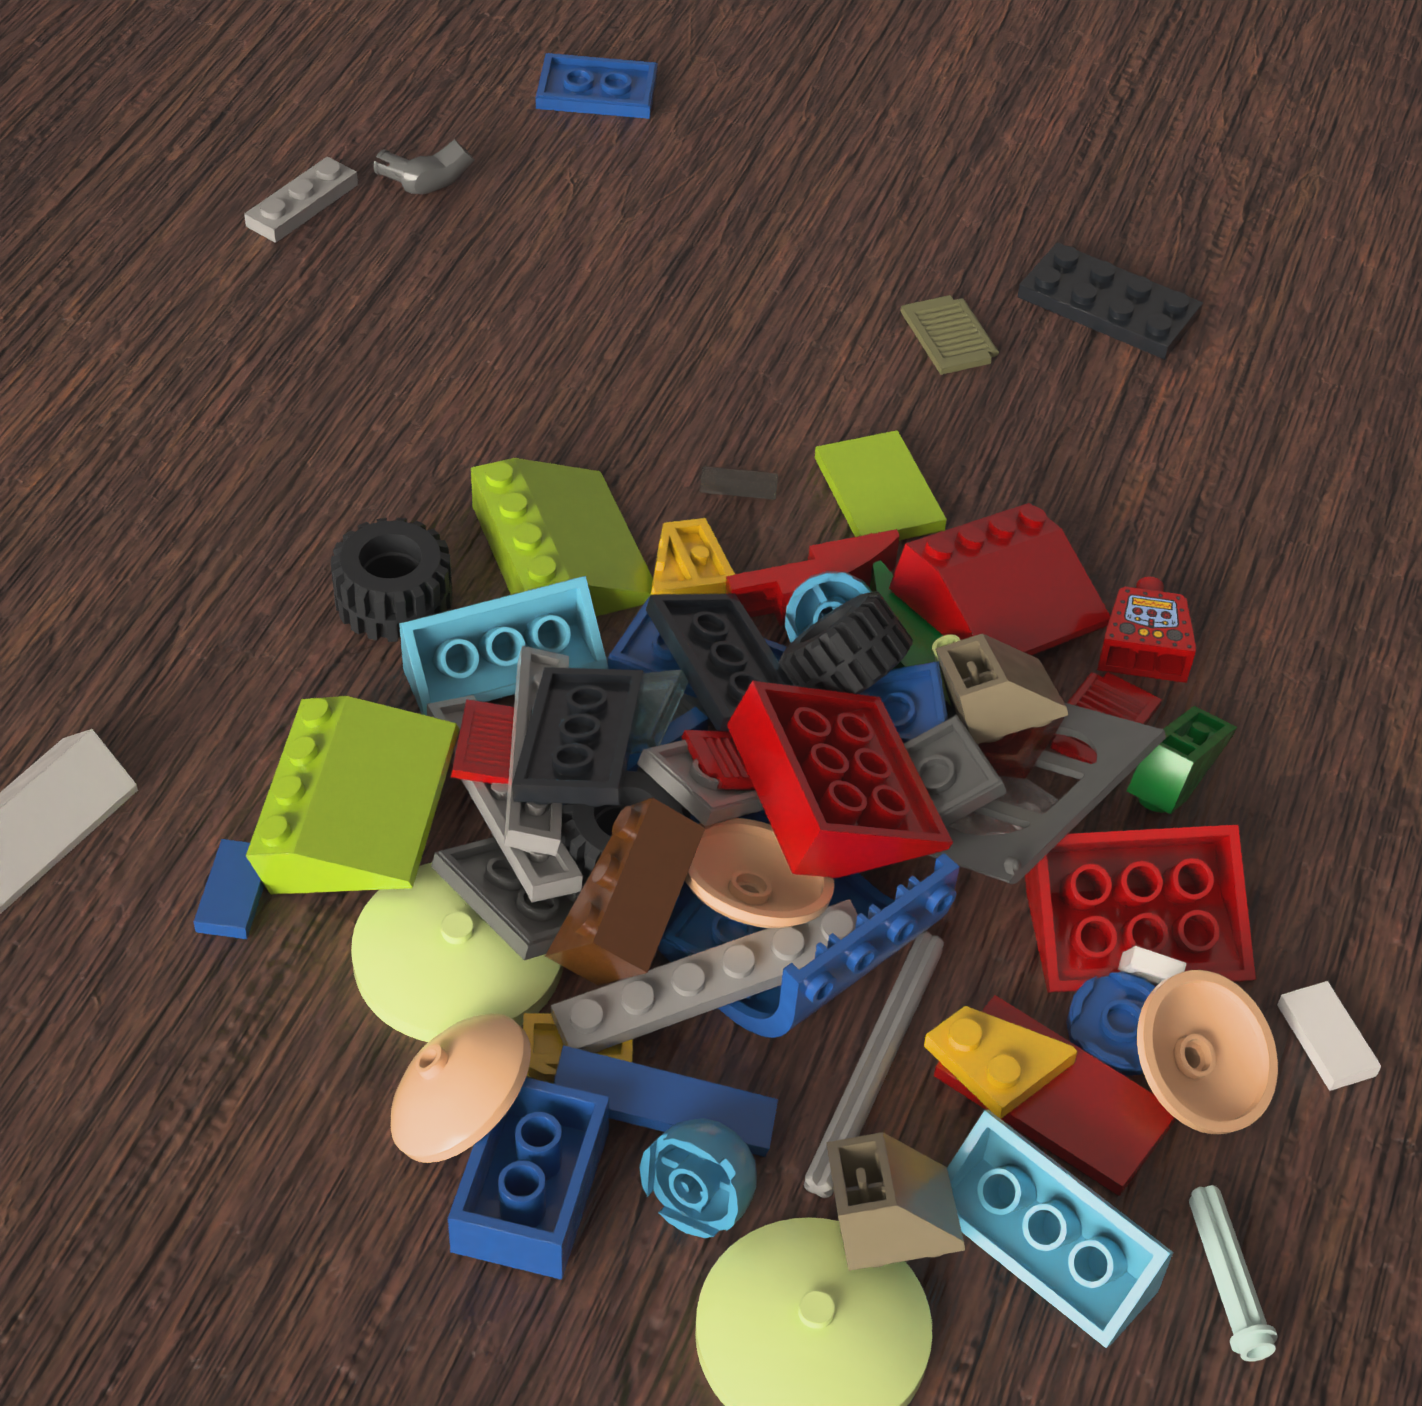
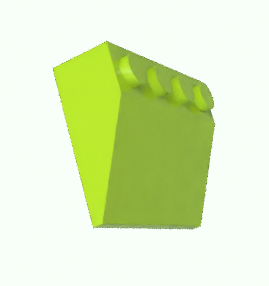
(556, 527)
(351, 798)

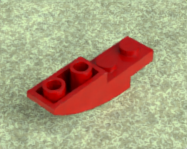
(772, 588)

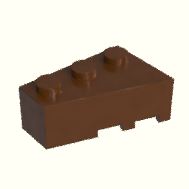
(628, 895)

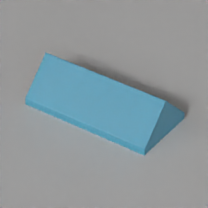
(480, 644)
(1054, 1230)

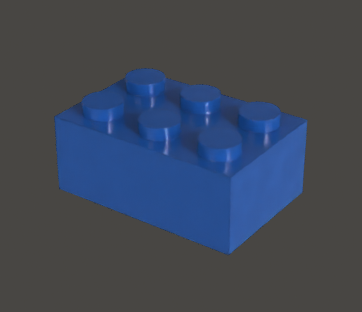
(531, 1180)

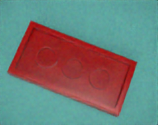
(1085, 1113)

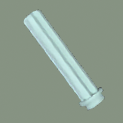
(1251, 1333)

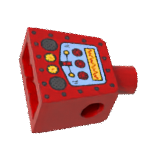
(1149, 634)

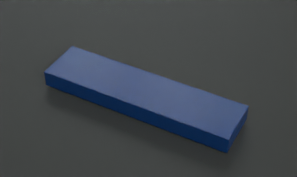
(664, 1098)

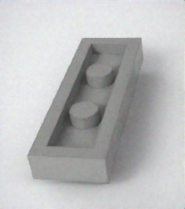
(301, 199)

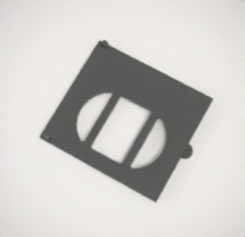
(1010, 856)

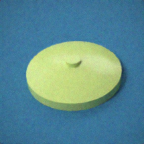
(435, 961)
(800, 1329)

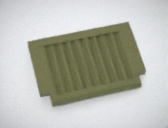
(950, 333)

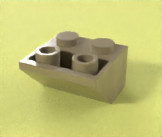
(997, 688)
(891, 1202)

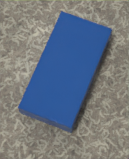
(230, 893)

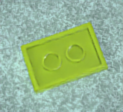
(880, 486)

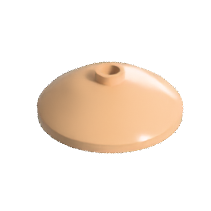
(747, 877)
(1207, 1052)
(459, 1087)

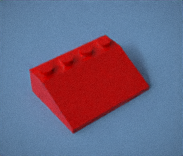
(1002, 579)
(834, 780)
(1144, 889)

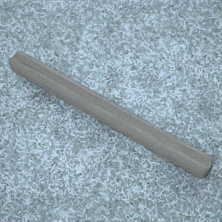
(876, 1057)

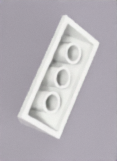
(56, 808)

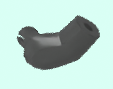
(426, 173)

